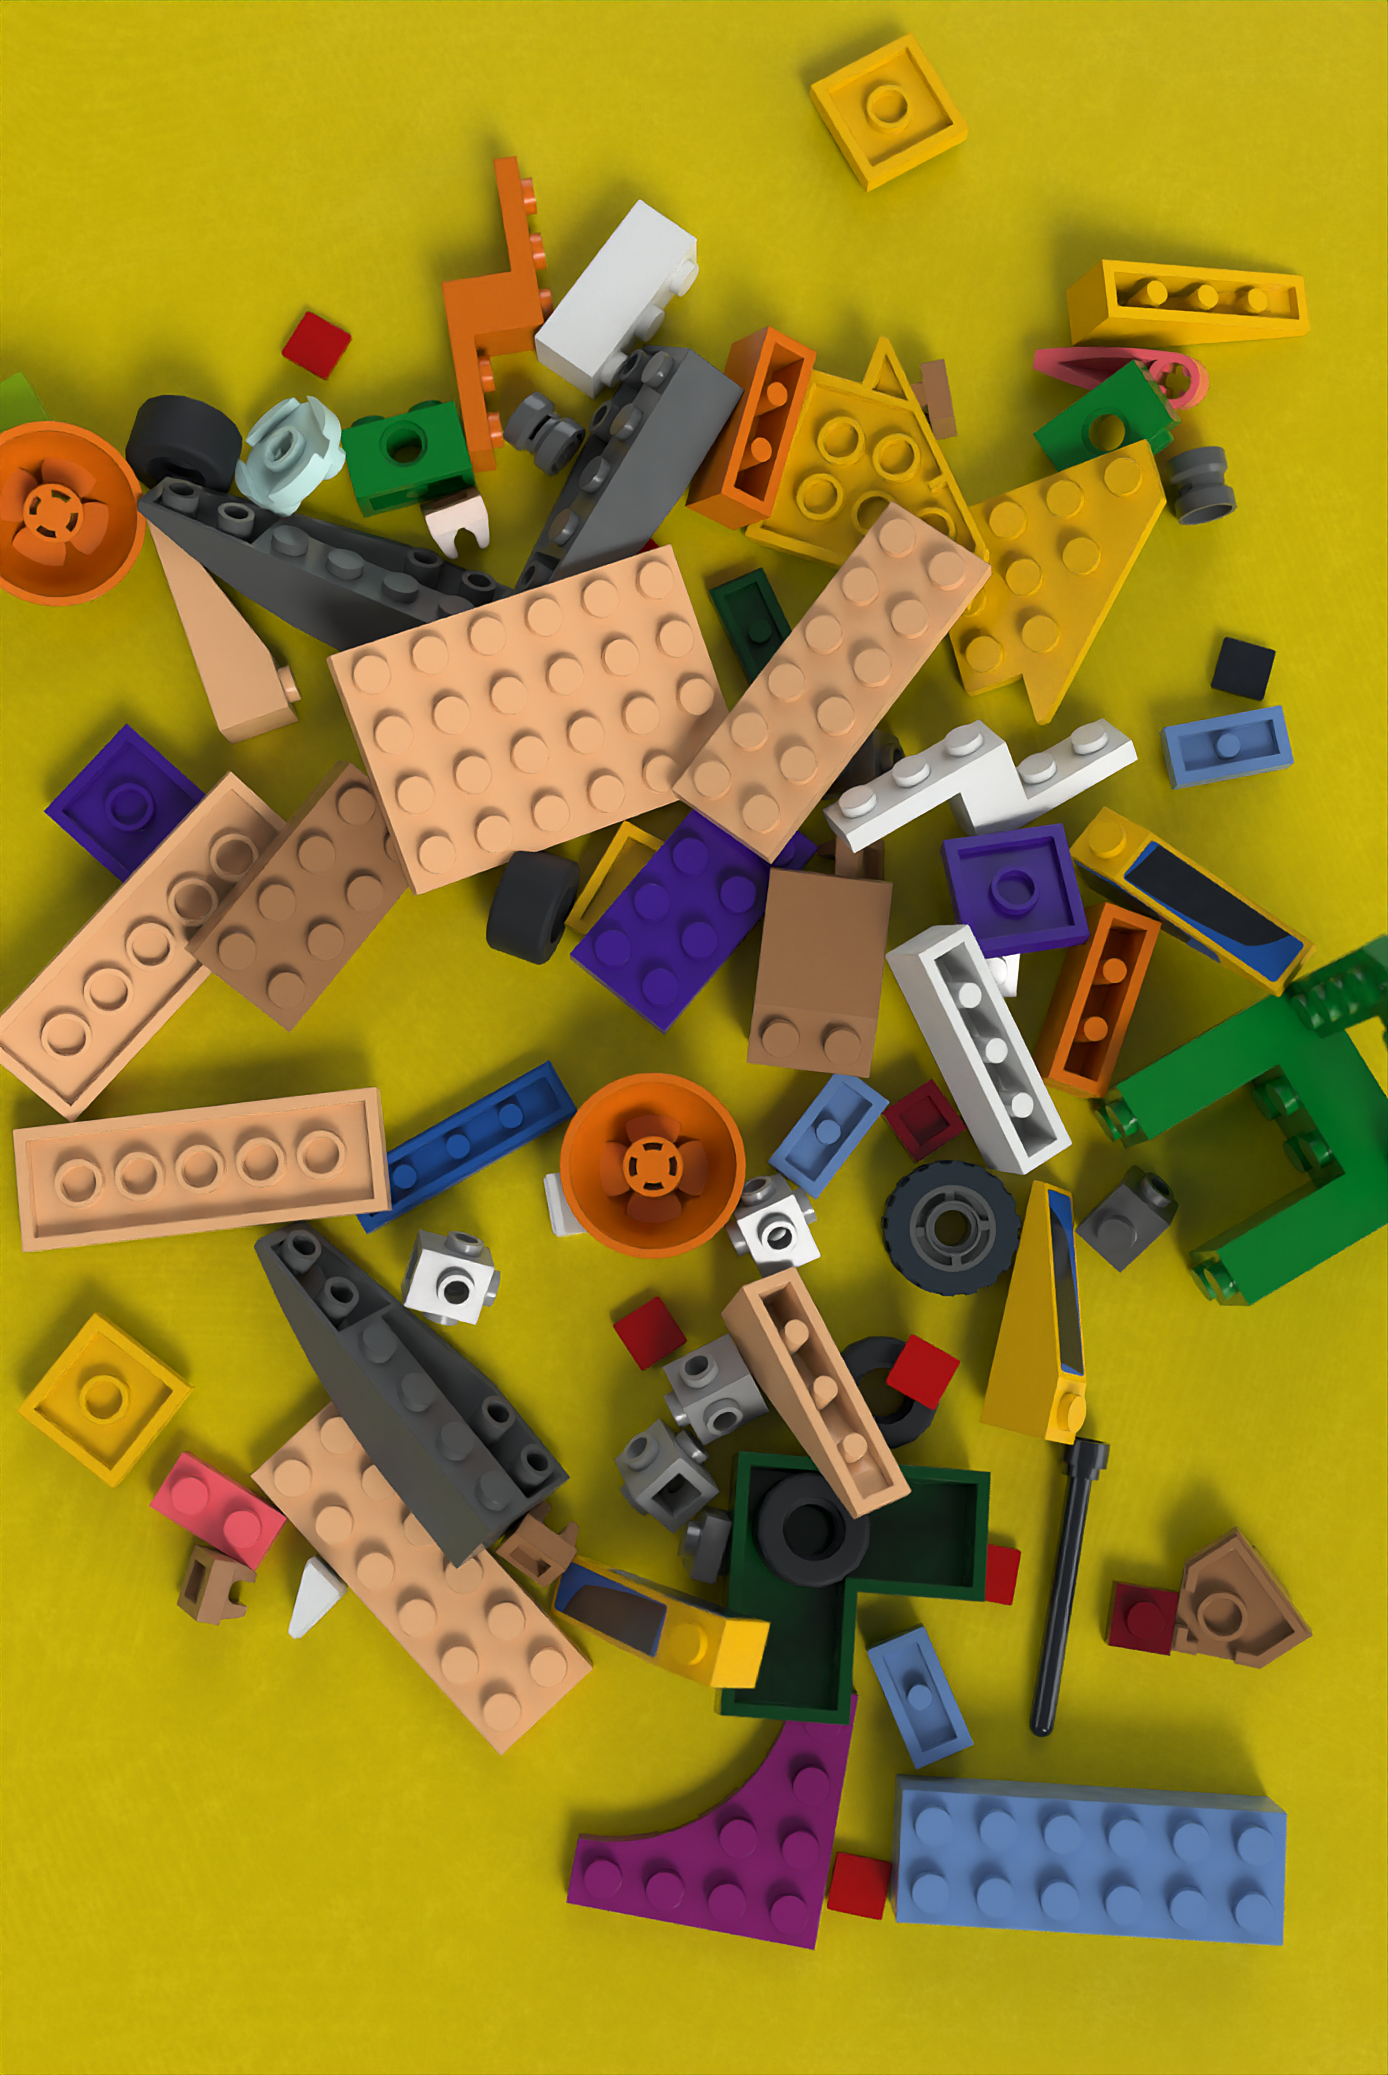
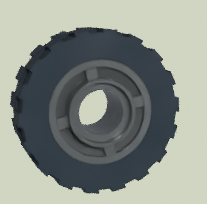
(988, 1234)

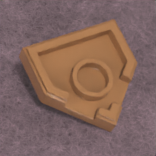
(1235, 1605)

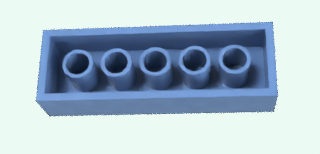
(1088, 1859)

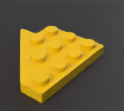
(852, 458)
(1055, 572)

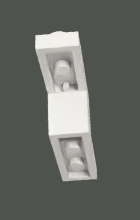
(979, 782)

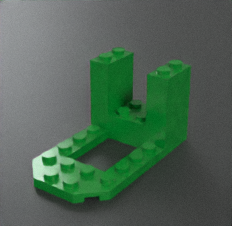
(1317, 1093)

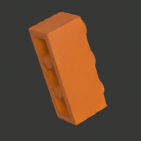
(748, 457)
(1095, 1001)

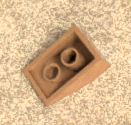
(820, 972)

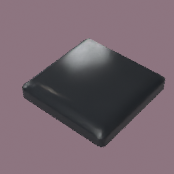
(1243, 669)

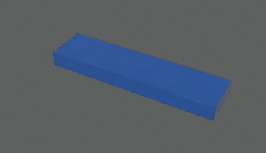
(472, 1141)

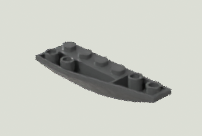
(633, 463)
(313, 572)
(410, 1398)

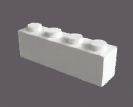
(978, 1048)

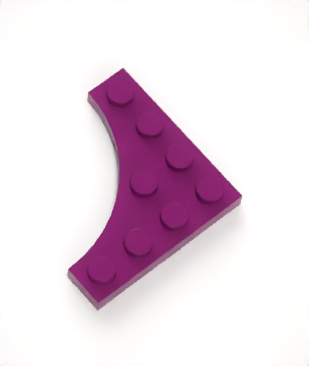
(747, 1862)

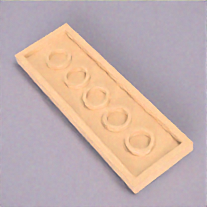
(832, 681)
(129, 959)
(202, 1169)
(463, 1625)

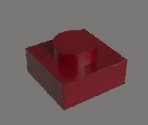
(923, 1121)
(1141, 1617)

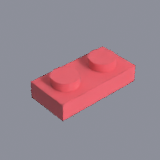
(219, 1510)

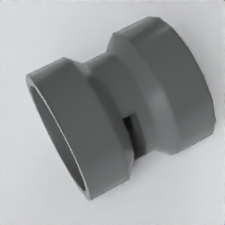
(544, 433)
(1201, 485)

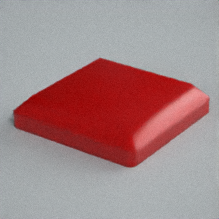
(316, 345)
(650, 1333)
(922, 1371)
(1001, 1574)
(859, 1885)

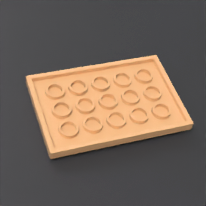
(532, 716)

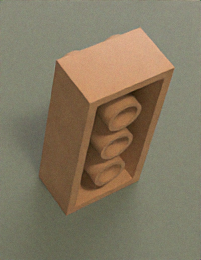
(306, 900)

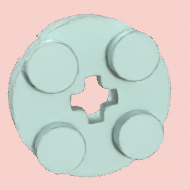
(290, 455)

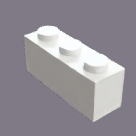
(618, 300)

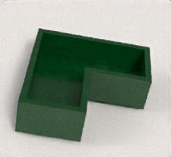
(917, 1548)

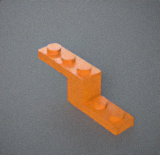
(496, 314)

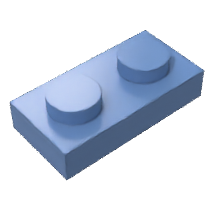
(1226, 747)
(827, 1133)
(919, 1695)

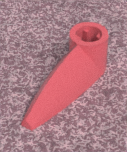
(1093, 365)

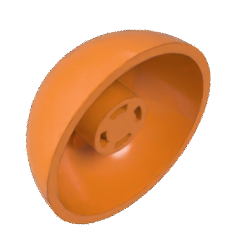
(105, 530)
(669, 1121)

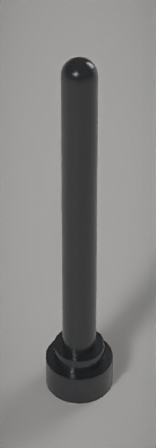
(1081, 1465)

